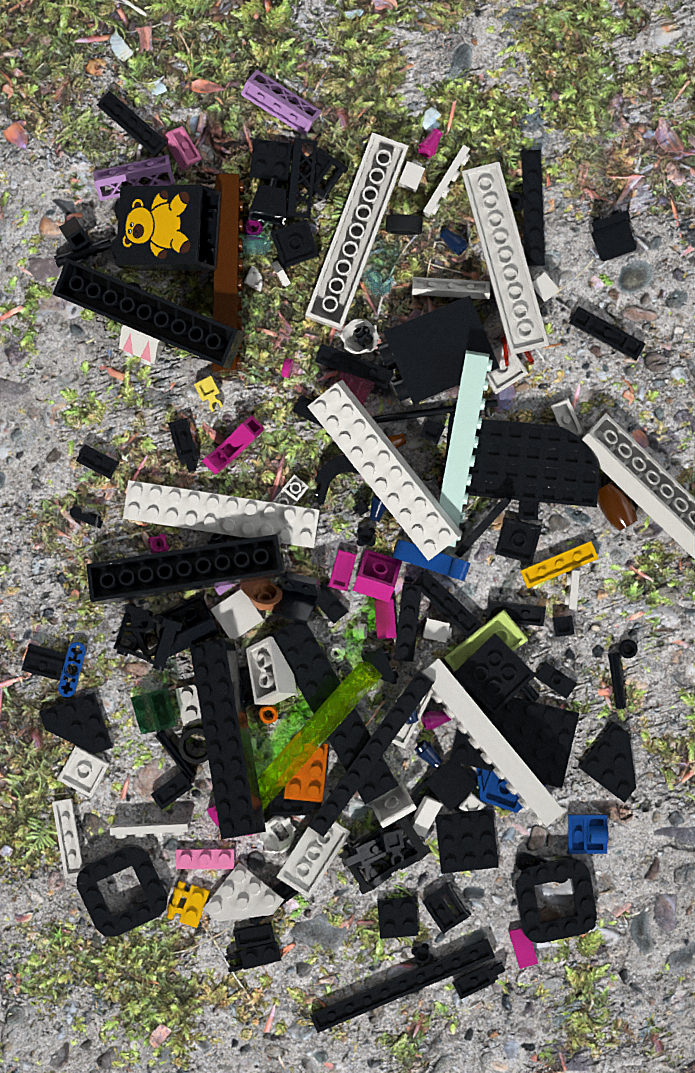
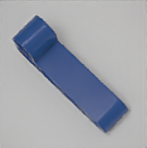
(440, 563)

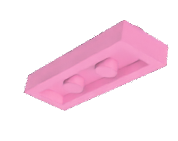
(205, 858)

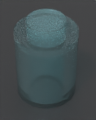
(256, 245)

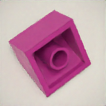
(377, 575)

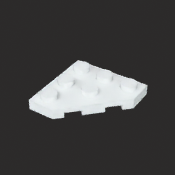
(242, 897)

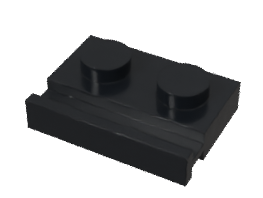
(44, 661)

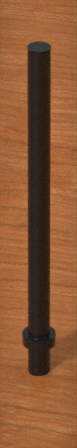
(425, 412)

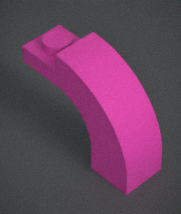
(233, 445)

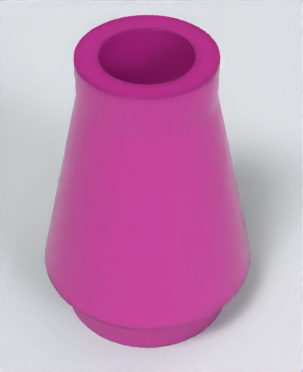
(429, 145)

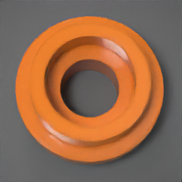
(264, 718)

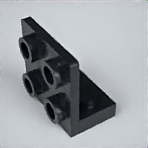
(298, 597)

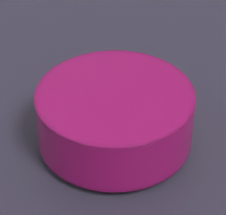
(287, 368)

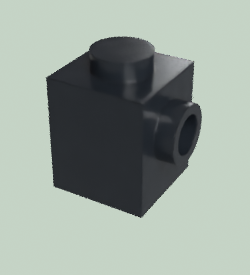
(74, 233)

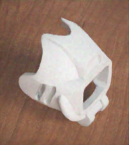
(352, 346)
(269, 839)

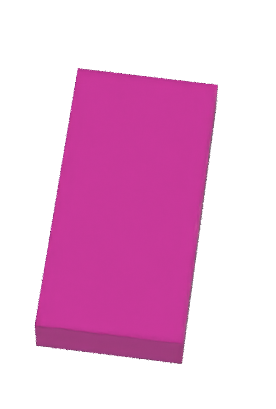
(342, 570)
(385, 619)
(523, 948)

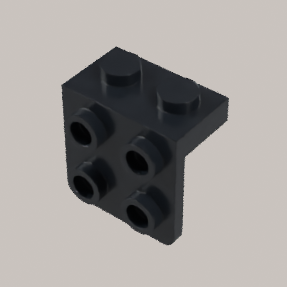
(612, 235)

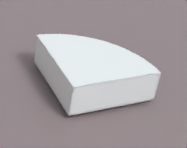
(281, 274)
(254, 279)
(471, 803)

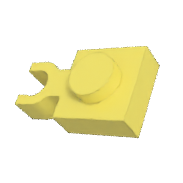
(207, 390)

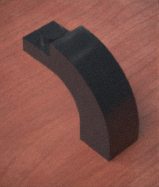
(328, 472)

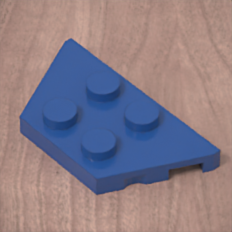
(493, 791)

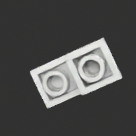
(291, 491)

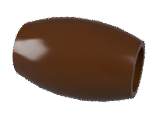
(616, 506)

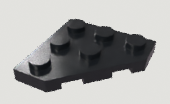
(79, 723)
(612, 762)

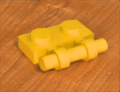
(193, 906)

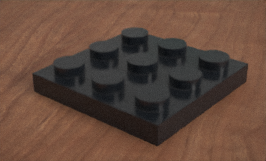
(494, 673)
(466, 841)

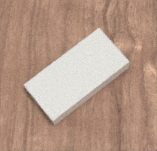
(425, 815)

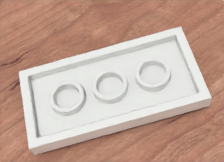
(312, 858)

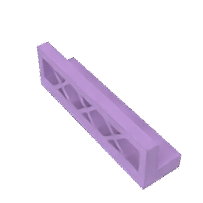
(278, 104)
(132, 171)

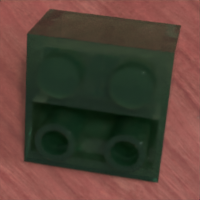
(154, 710)

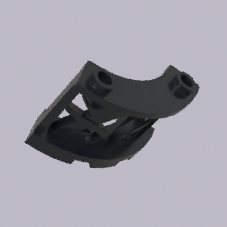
(165, 631)
(376, 877)

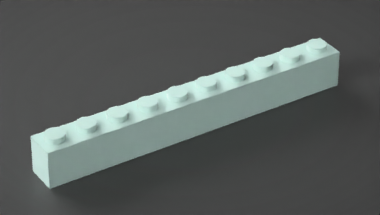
(463, 435)

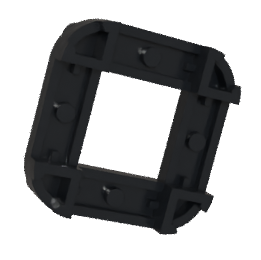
(547, 872)
(139, 914)

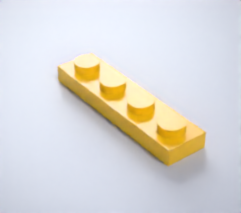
(559, 564)

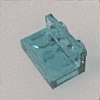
(374, 283)

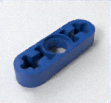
(63, 682)

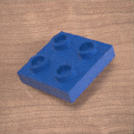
(587, 834)

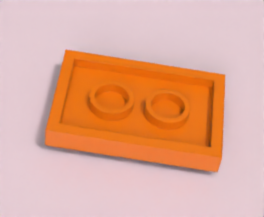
(310, 779)

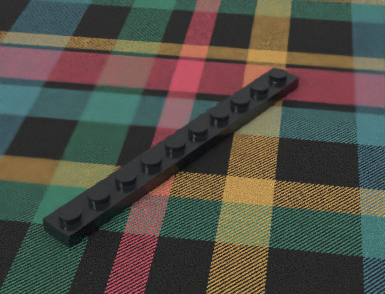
(371, 753)
(402, 985)

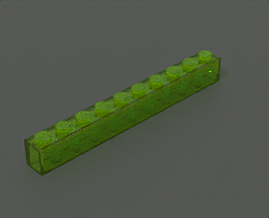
(316, 730)

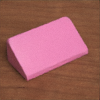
(182, 148)

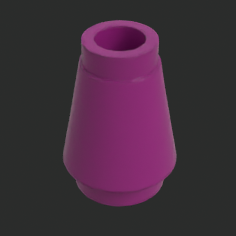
(434, 719)

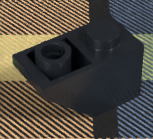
(379, 659)

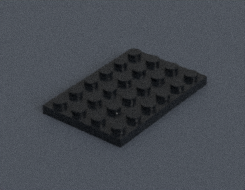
(534, 730)

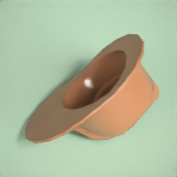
(262, 593)

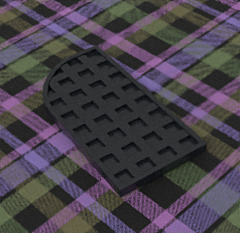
(531, 464)

